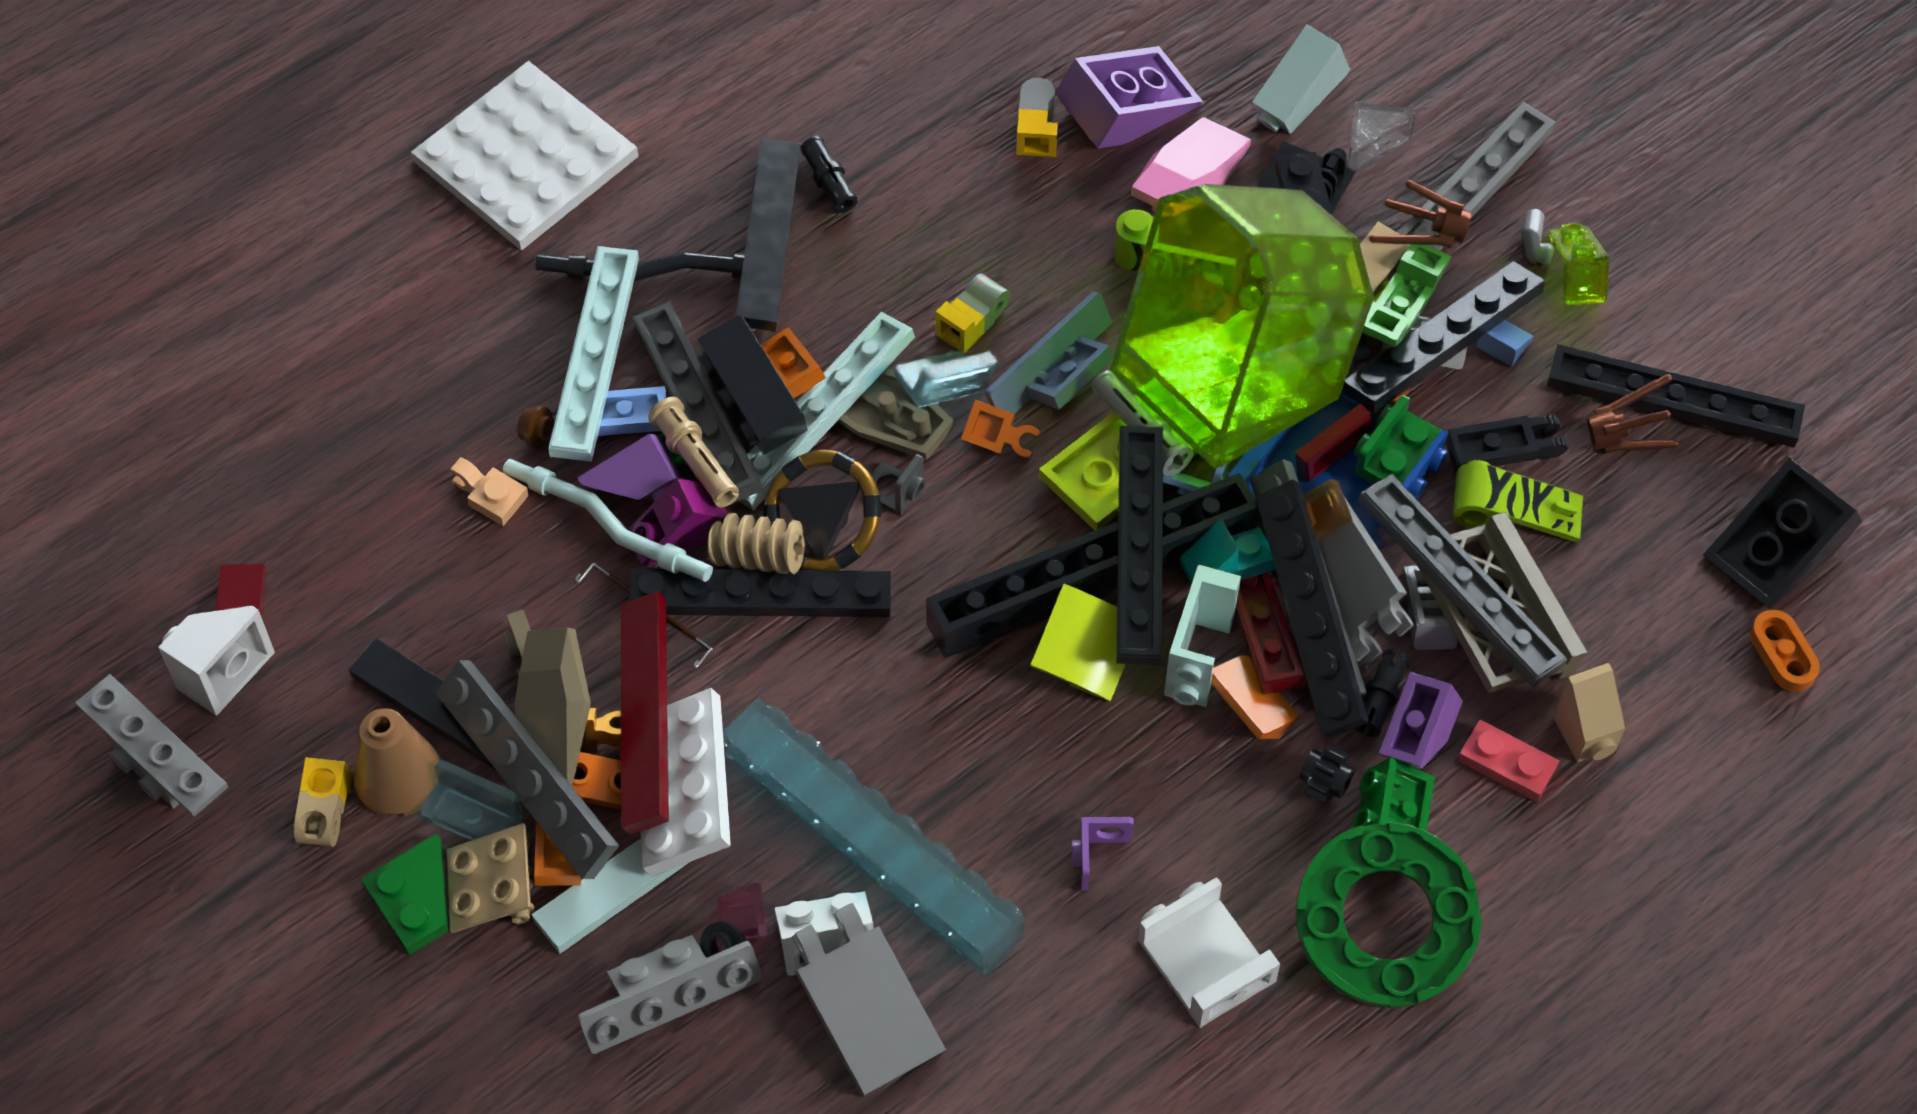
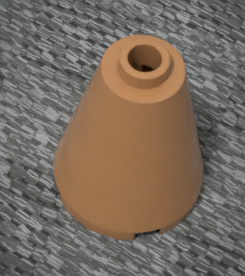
(393, 765)

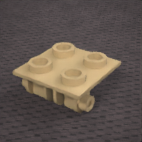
(490, 879)

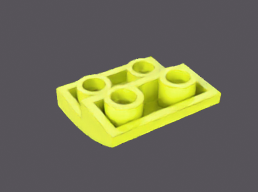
(1081, 643)

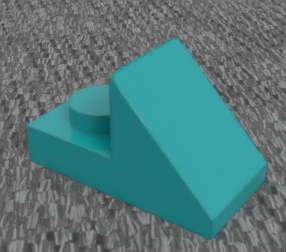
(1239, 554)

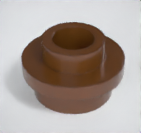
(536, 426)

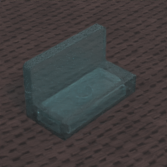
(946, 376)
(470, 803)

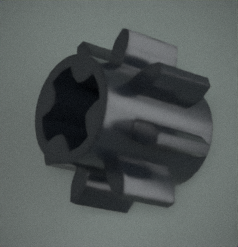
(1327, 773)

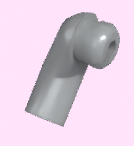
(1532, 234)

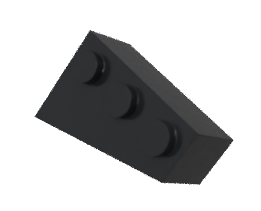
(750, 385)

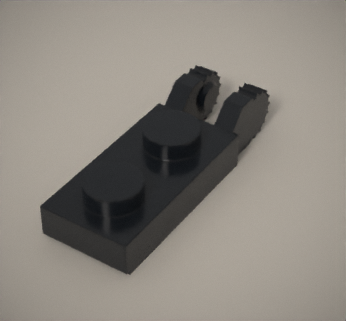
(1506, 441)

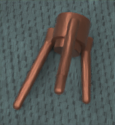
(1449, 223)
(1609, 428)

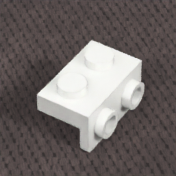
(819, 914)

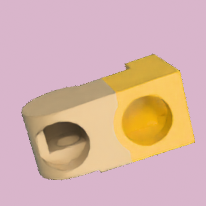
(321, 801)

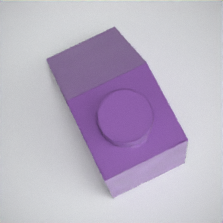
(637, 471)
(1421, 720)

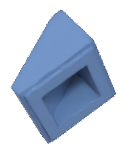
(1505, 342)

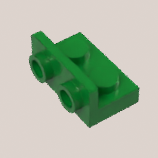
(1394, 444)
(1395, 794)

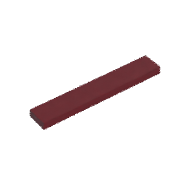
(644, 714)

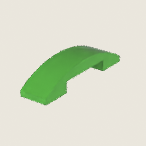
(1406, 294)

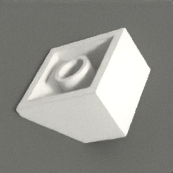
(216, 654)

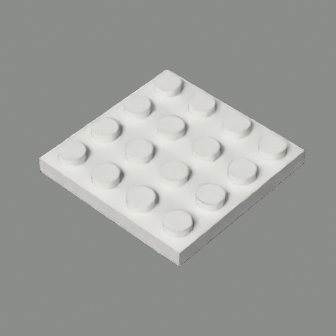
(524, 155)

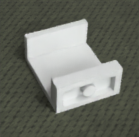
(1205, 953)

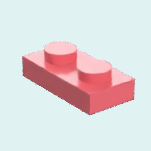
(1508, 760)

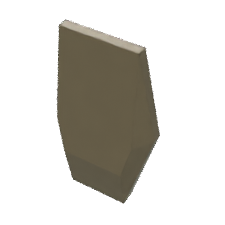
(893, 419)
(554, 696)

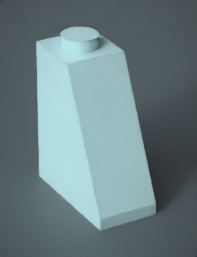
(1301, 81)

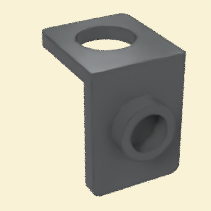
(907, 487)

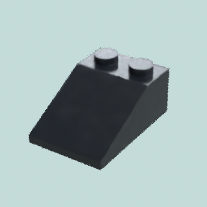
(1783, 534)

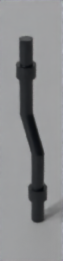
(579, 266)

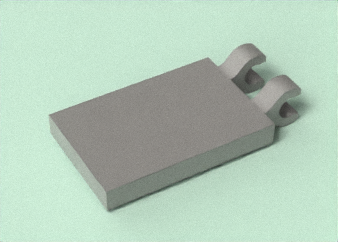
(1363, 586)
(866, 1003)

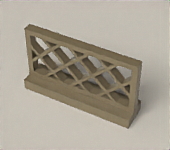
(1525, 586)

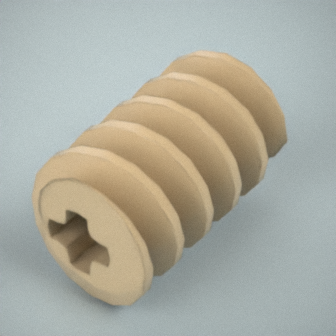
(757, 544)

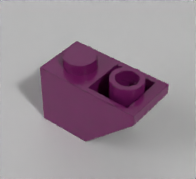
(679, 517)

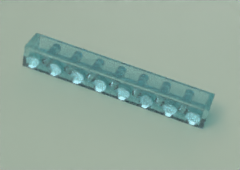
(874, 835)

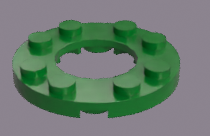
(1440, 876)

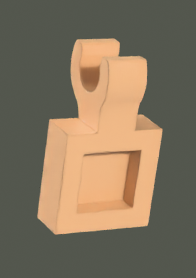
(491, 495)

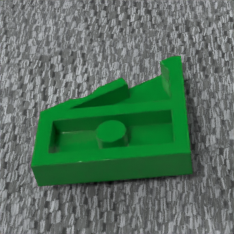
(412, 894)

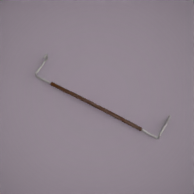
(667, 617)

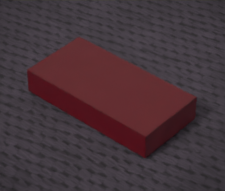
(1332, 443)
(241, 586)

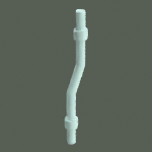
(667, 556)

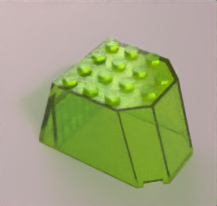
(1242, 315)

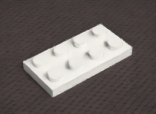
(695, 787)

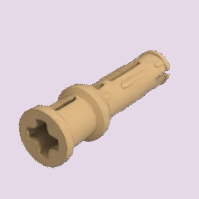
(685, 438)

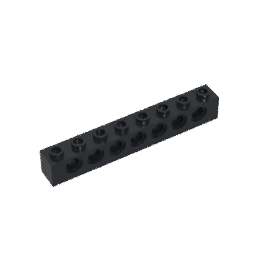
(1031, 586)

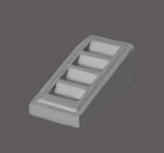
(1428, 631)

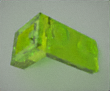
(1584, 264)

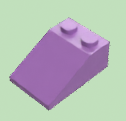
(1125, 94)

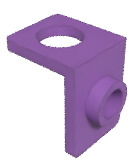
(1090, 834)

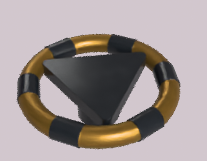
(826, 507)

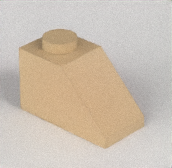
(1591, 714)

